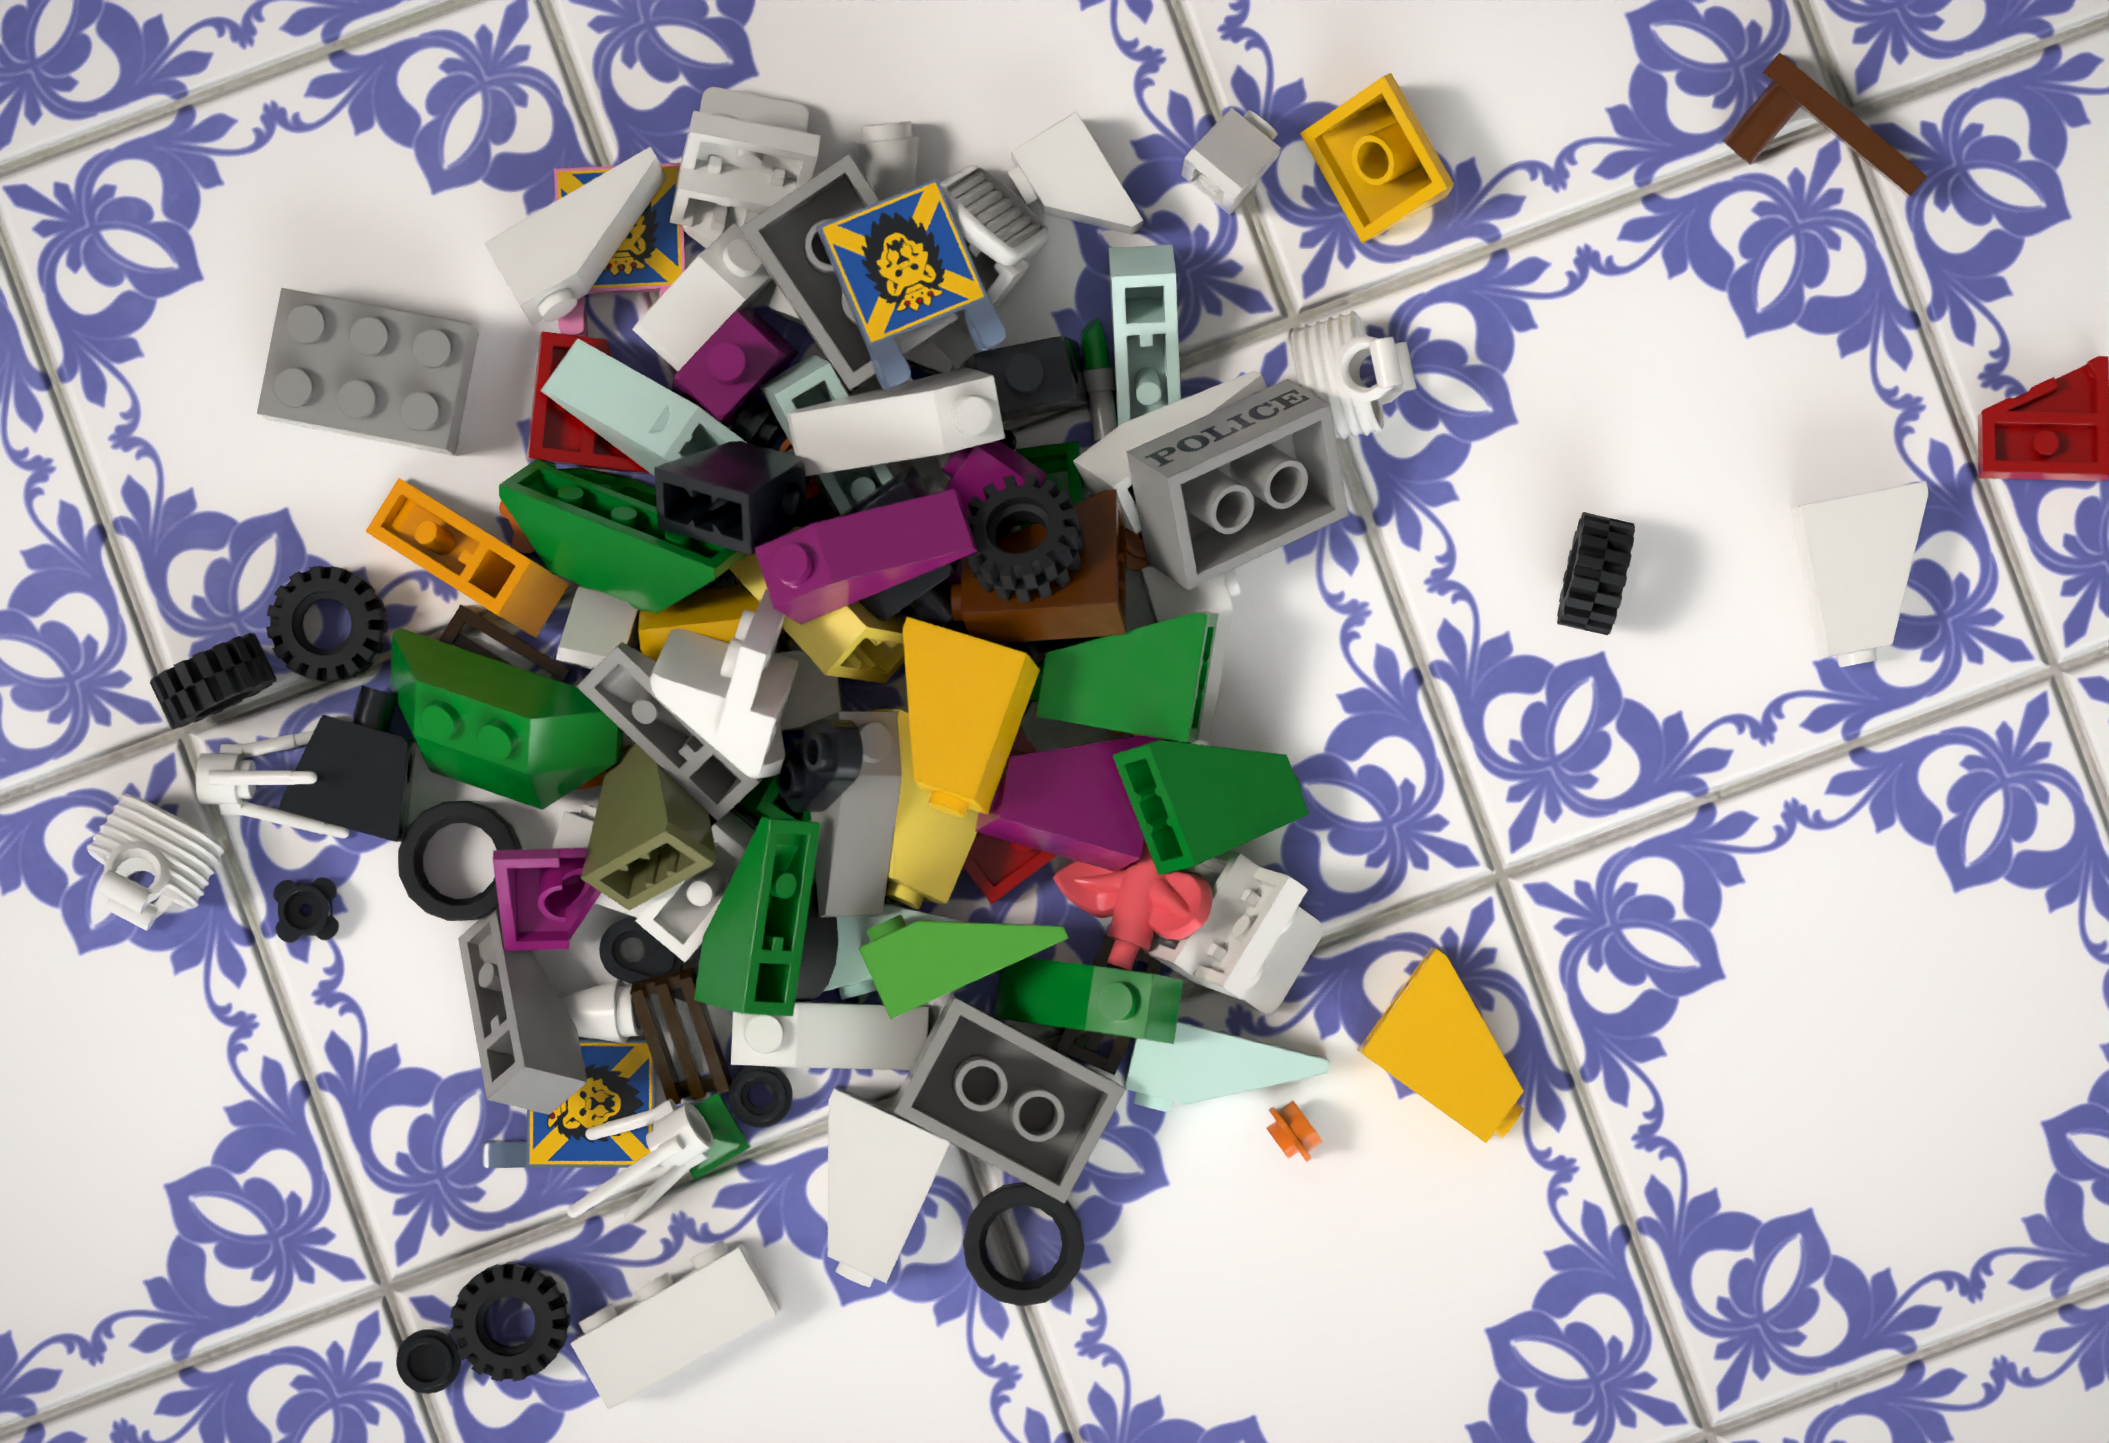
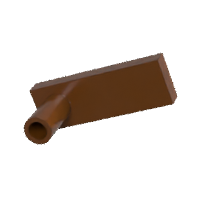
(1794, 89)

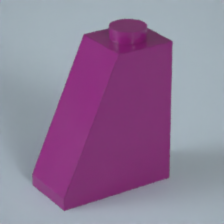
(1068, 804)

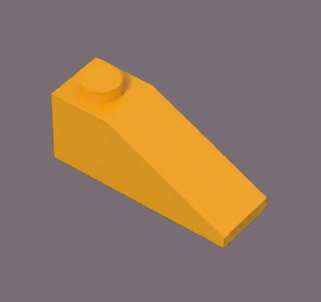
(467, 558)

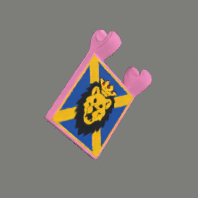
(647, 258)

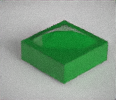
(726, 1133)

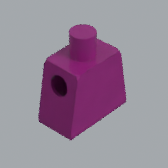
(733, 366)

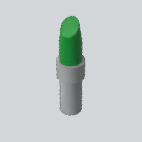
(1098, 380)

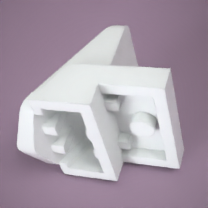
(740, 161)
(995, 228)
(731, 690)
(1252, 935)

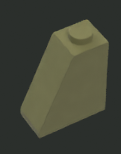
(645, 832)

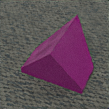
(541, 896)

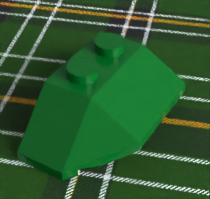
(607, 535)
(499, 722)

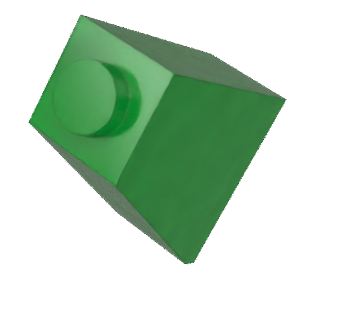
(1134, 681)
(1206, 798)

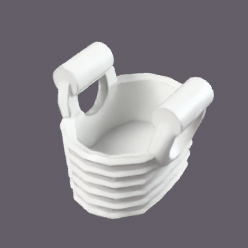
(1329, 366)
(154, 841)

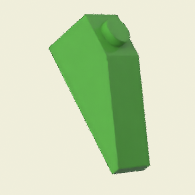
(937, 957)

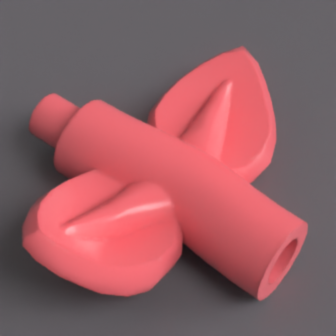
(1138, 903)

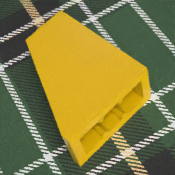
(962, 713)
(1445, 1051)

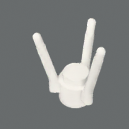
(229, 778)
(677, 1138)

